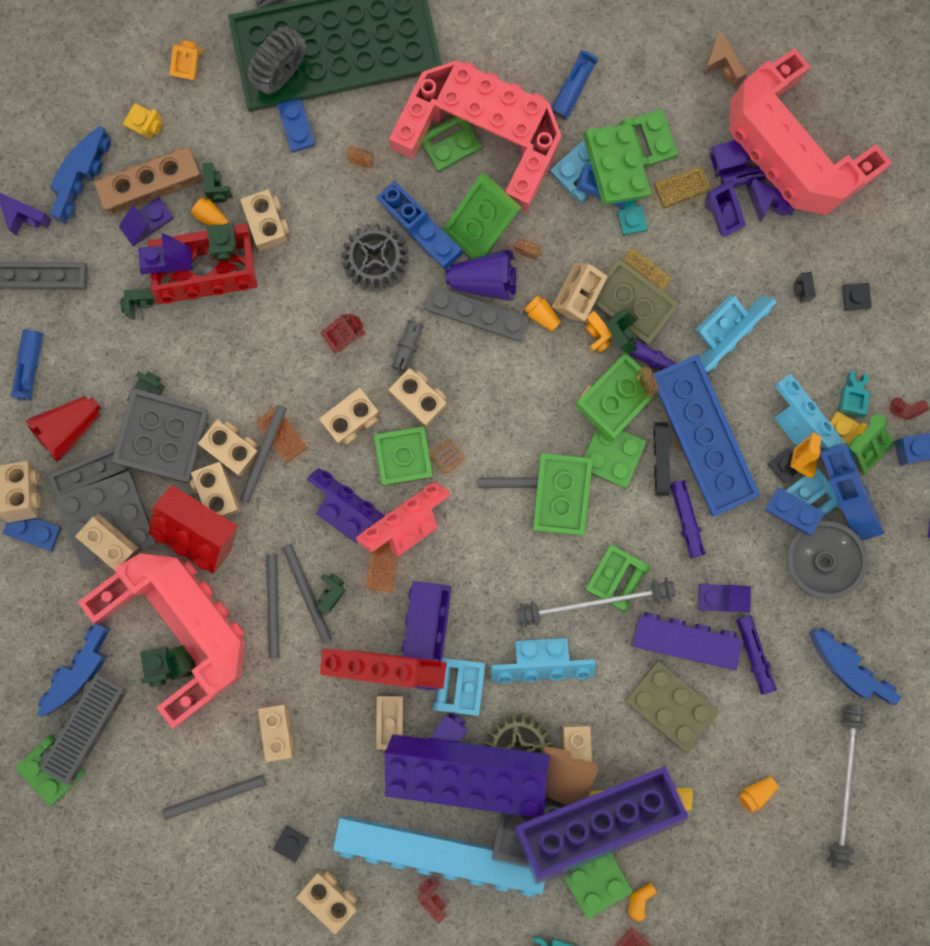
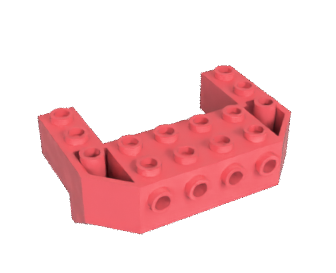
(491, 106)
(786, 149)
(192, 617)

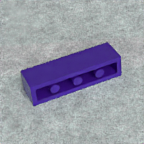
(426, 622)
(686, 642)

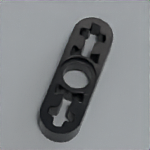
(662, 466)

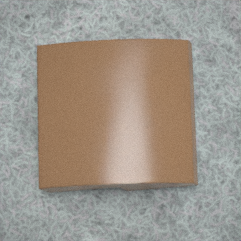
(569, 778)

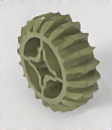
(514, 725)

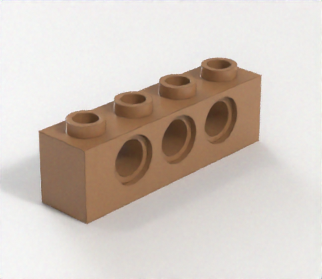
(162, 184)

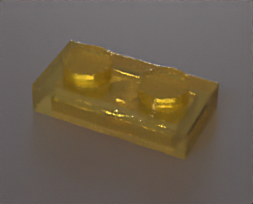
(682, 187)
(647, 268)

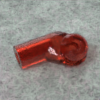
(906, 411)

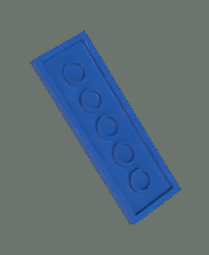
(705, 436)

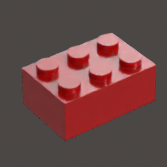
(192, 529)

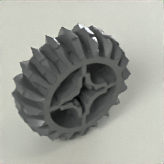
(276, 60)
(382, 249)

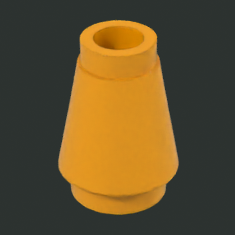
(208, 213)
(542, 313)
(757, 794)

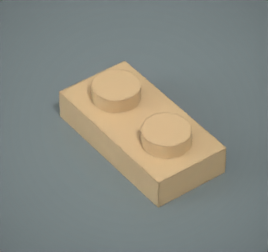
(388, 719)

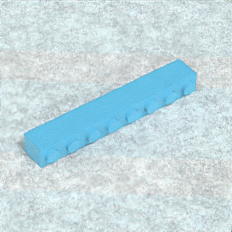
(430, 854)

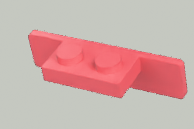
(406, 523)

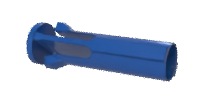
(574, 84)
(27, 364)

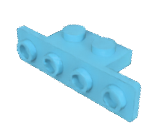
(728, 325)
(803, 416)
(542, 661)

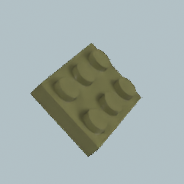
(635, 292)
(671, 706)

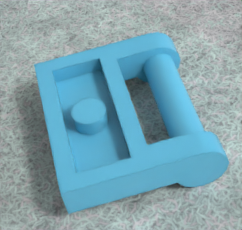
(570, 168)
(812, 489)
(468, 688)

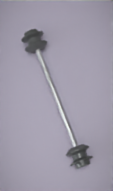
(658, 591)
(840, 851)

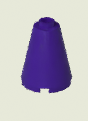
(485, 275)

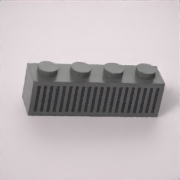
(83, 729)

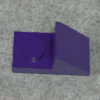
(765, 196)
(725, 208)
(18, 212)
(144, 222)
(166, 258)
(724, 598)

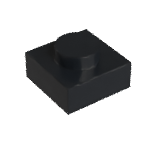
(804, 287)
(856, 296)
(781, 465)
(290, 843)

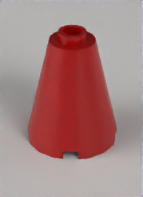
(64, 425)

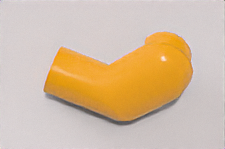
(638, 900)

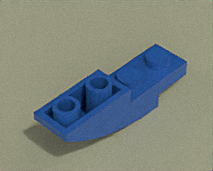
(80, 164)
(419, 225)
(851, 492)
(843, 664)
(69, 680)

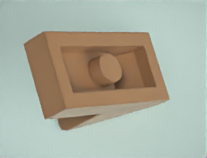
(724, 56)

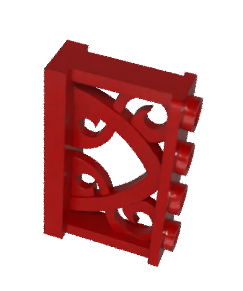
(217, 281)
(383, 668)

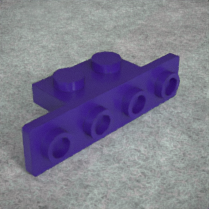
(343, 507)

